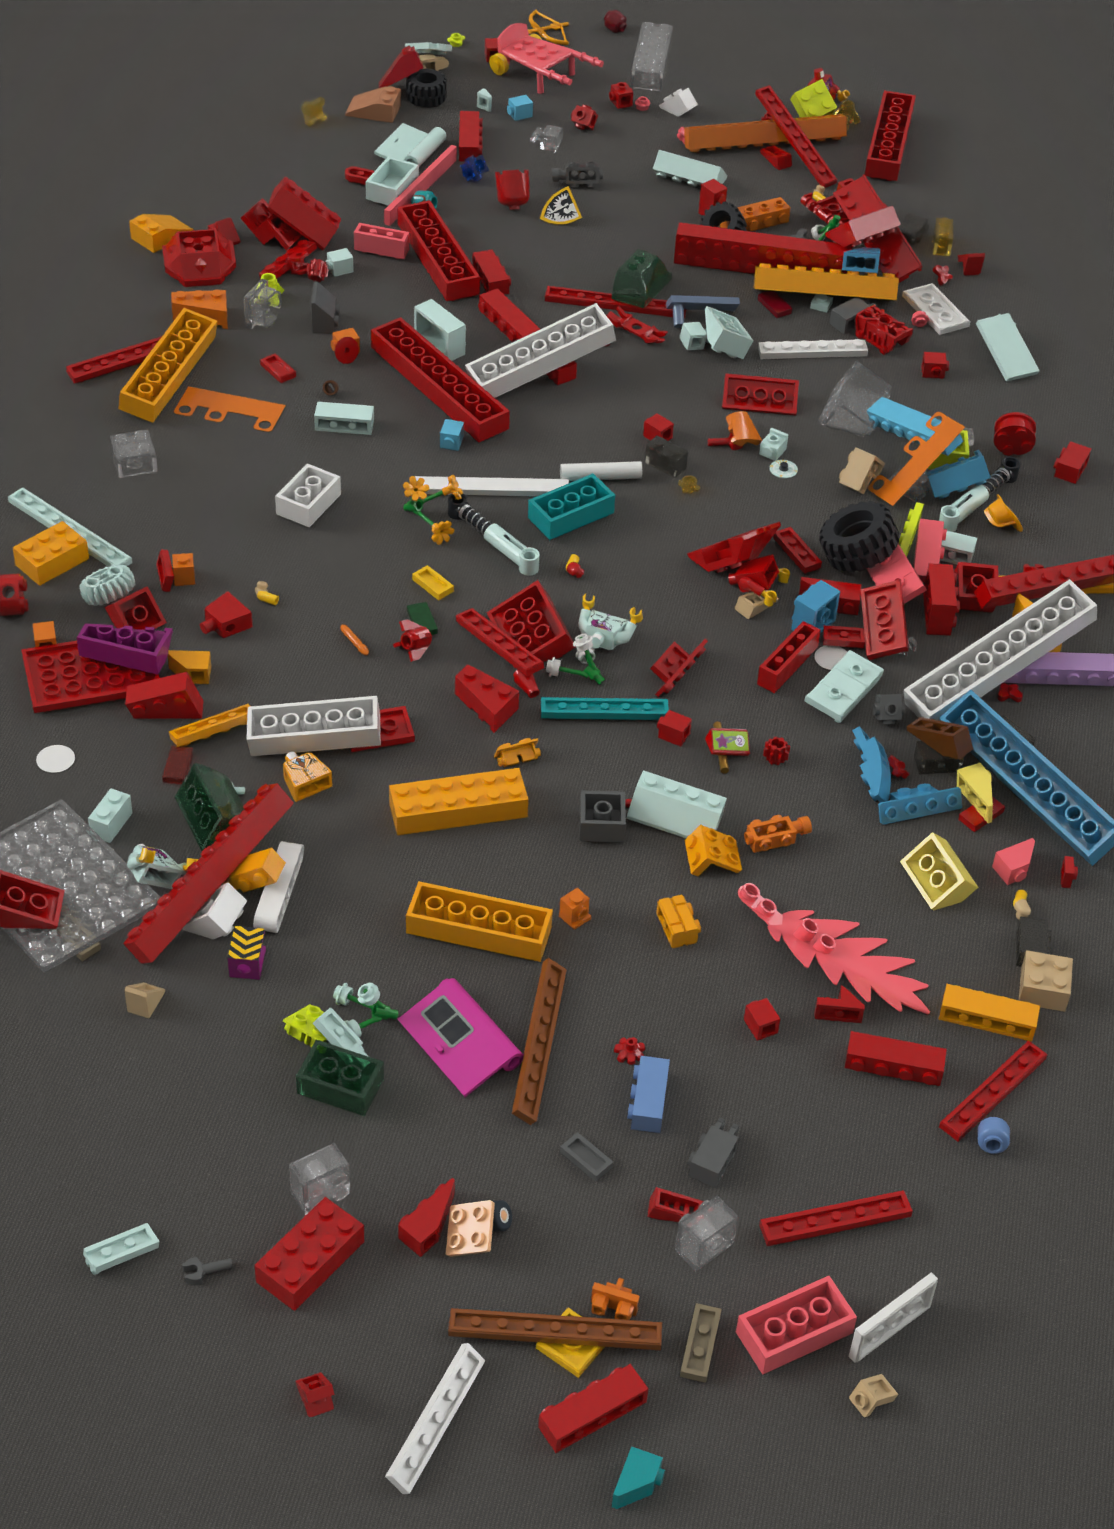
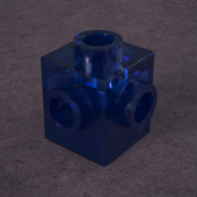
(474, 168)

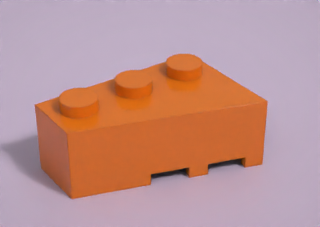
(207, 303)

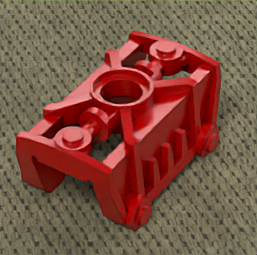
(881, 329)

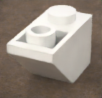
(679, 103)

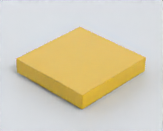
(569, 1356)

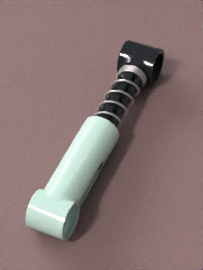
(976, 496)
(524, 557)

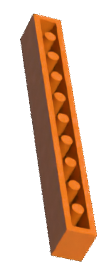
(761, 132)

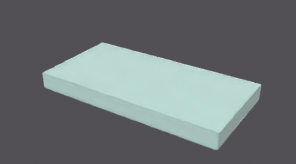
(1007, 347)

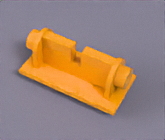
(525, 748)

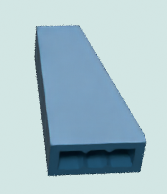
(862, 260)

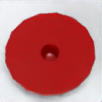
(346, 350)

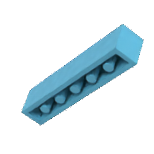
(905, 422)

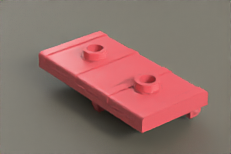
(898, 568)

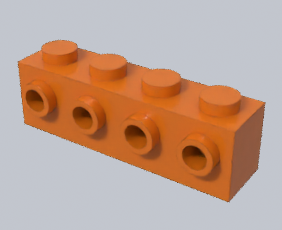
(763, 214)

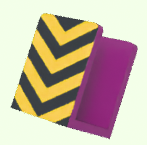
(246, 953)

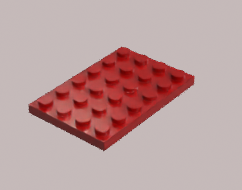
(64, 679)

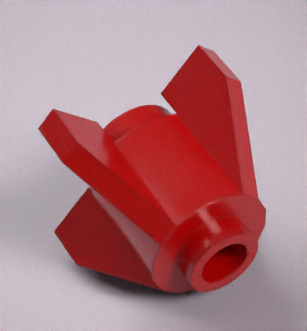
(414, 639)

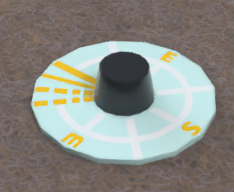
(783, 469)

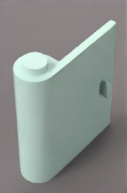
(411, 144)

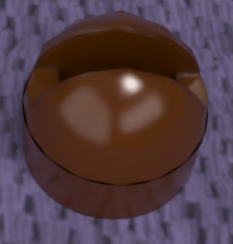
(328, 390)

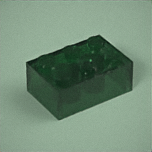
(340, 1077)

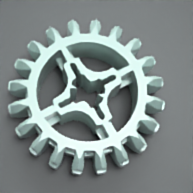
(107, 585)

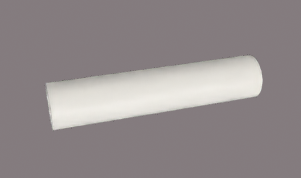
(603, 471)

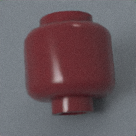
(615, 21)

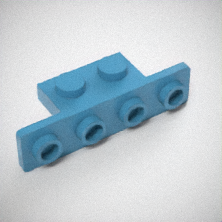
(918, 802)

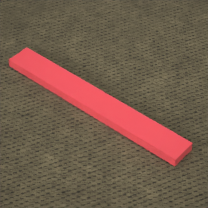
(423, 182)

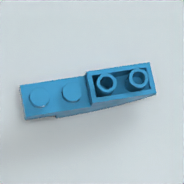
(875, 766)

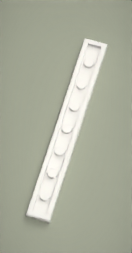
(496, 486)

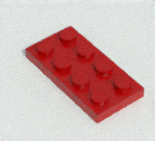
(884, 620)

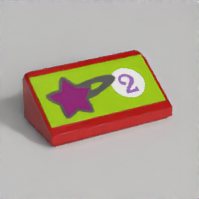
(728, 741)

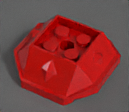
(199, 257)

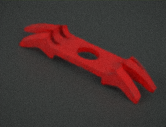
(647, 333)

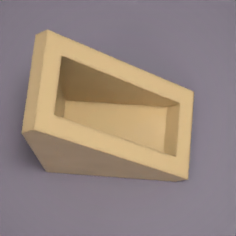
(143, 998)

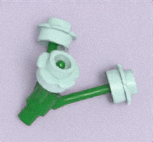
(367, 996)

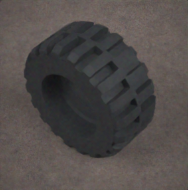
(859, 536)

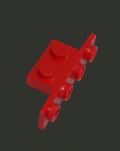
(672, 663)

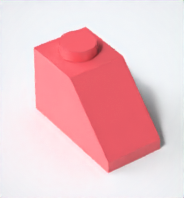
(1014, 861)

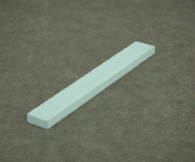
(51, 516)

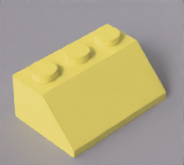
(938, 873)

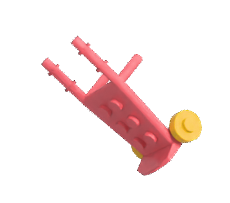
(535, 54)

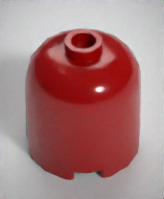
(513, 188)

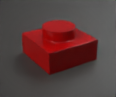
(1068, 872)

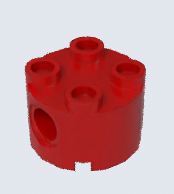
(17, 603)

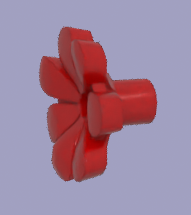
(629, 1050)

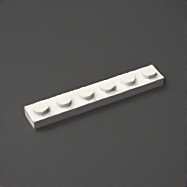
(812, 349)
(435, 1419)

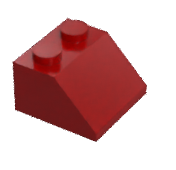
(136, 610)

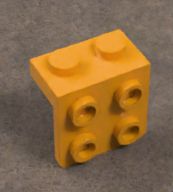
(710, 846)

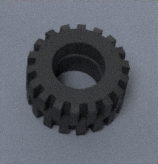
(426, 88)
(721, 213)

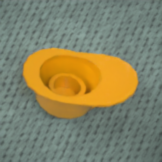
(1001, 516)

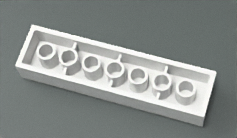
(542, 351)

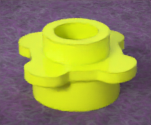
(456, 39)

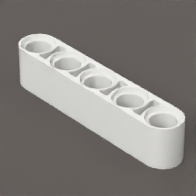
(277, 895)

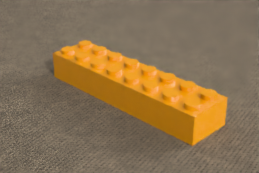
(826, 283)
(167, 365)

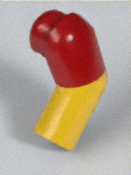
(573, 567)

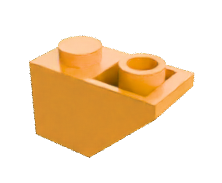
(194, 662)

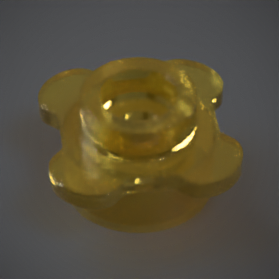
(689, 484)

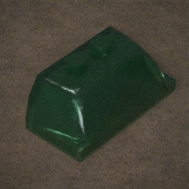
(640, 279)
(207, 803)

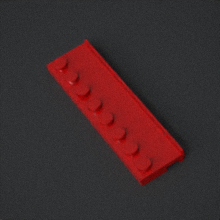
(896, 253)

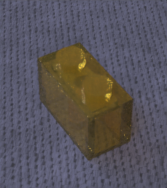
(943, 236)

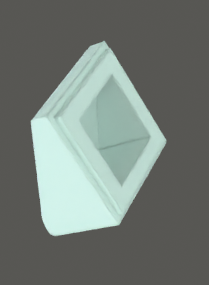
(484, 100)

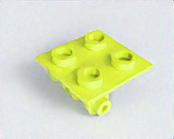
(301, 1025)

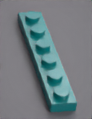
(603, 708)

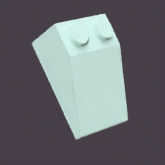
(726, 334)

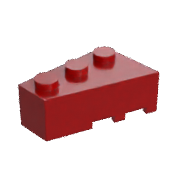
(486, 696)
(165, 698)

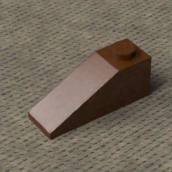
(944, 737)

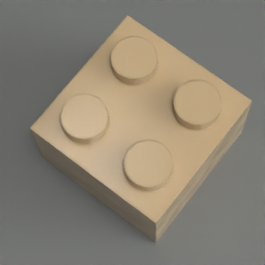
(1046, 980)

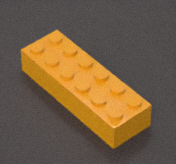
(458, 801)
(479, 921)

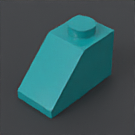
(638, 1477)

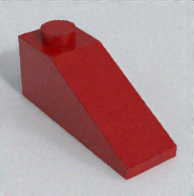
(849, 594)

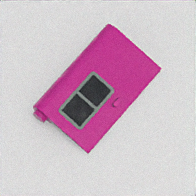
(470, 1039)

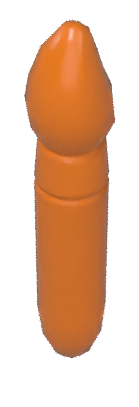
(362, 648)

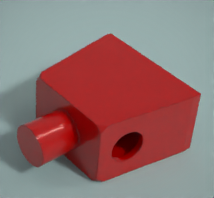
(226, 616)

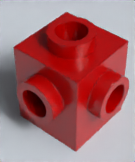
(621, 95)
(584, 117)

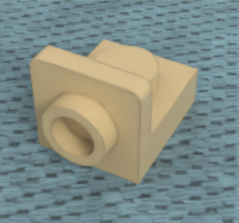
(872, 1393)

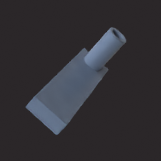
(680, 302)

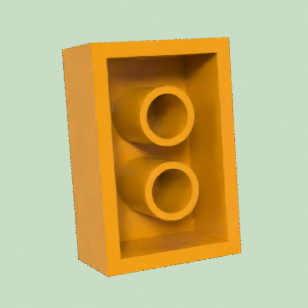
(51, 553)

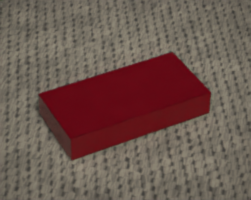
(774, 304)

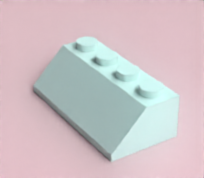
(686, 169)
(674, 805)

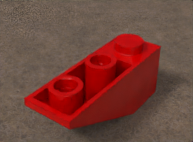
(425, 1224)

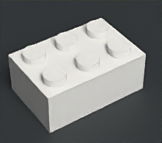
(308, 495)

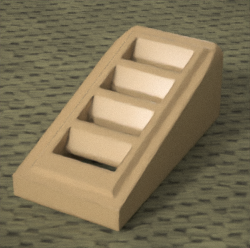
(751, 605)

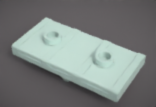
(844, 686)

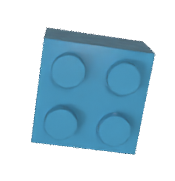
(816, 606)

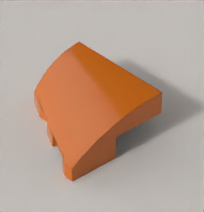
(742, 428)

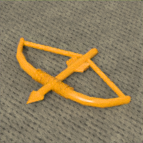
(541, 30)

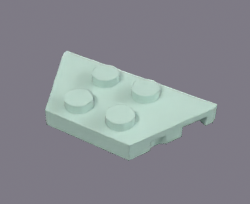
(431, 48)

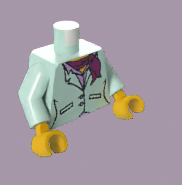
(606, 629)
(155, 866)

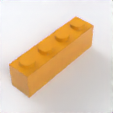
(989, 1012)

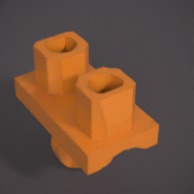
(616, 1298)

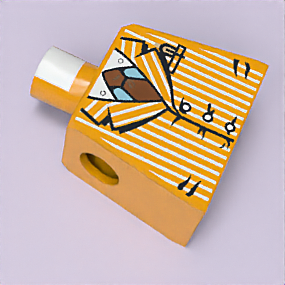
(305, 775)

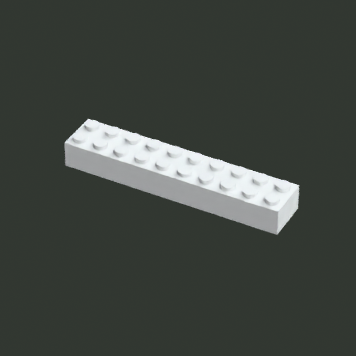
(1003, 651)

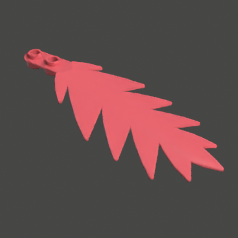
(838, 956)

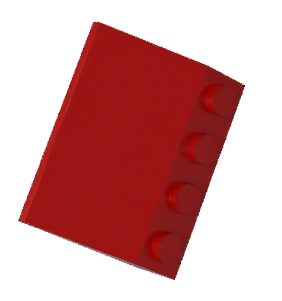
(533, 623)

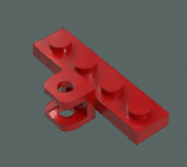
(292, 260)

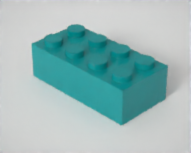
(571, 506)

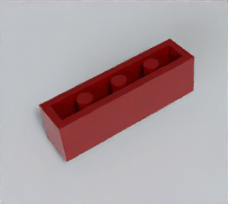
(470, 134)
(788, 657)
(895, 1058)
(592, 1407)

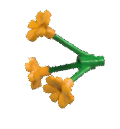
(417, 490)

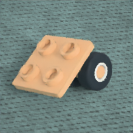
(472, 1226)

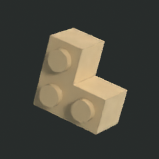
(860, 470)

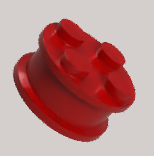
(1014, 433)

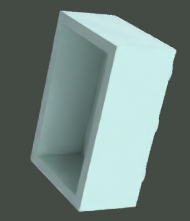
(390, 180)
(440, 328)

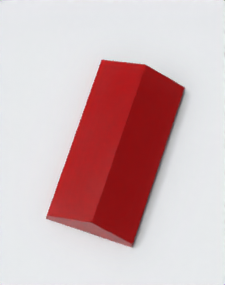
(760, 394)

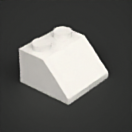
(218, 913)

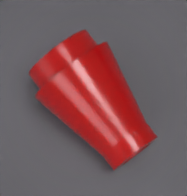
(526, 683)

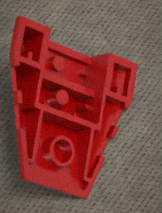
(734, 550)

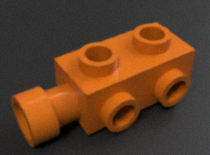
(775, 832)

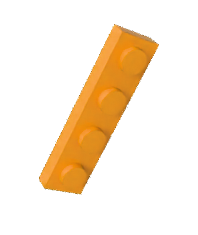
(206, 727)

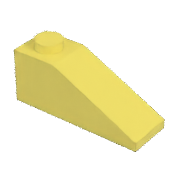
(977, 788)

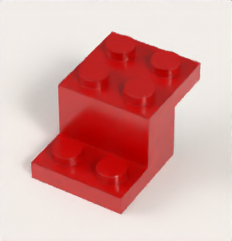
(267, 225)

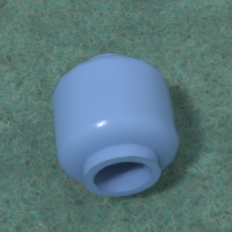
(993, 1135)

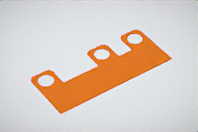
(230, 403)
(922, 458)

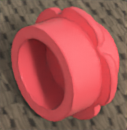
(642, 103)
(919, 319)

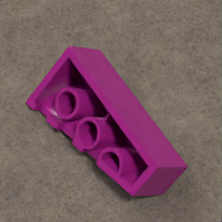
(125, 646)

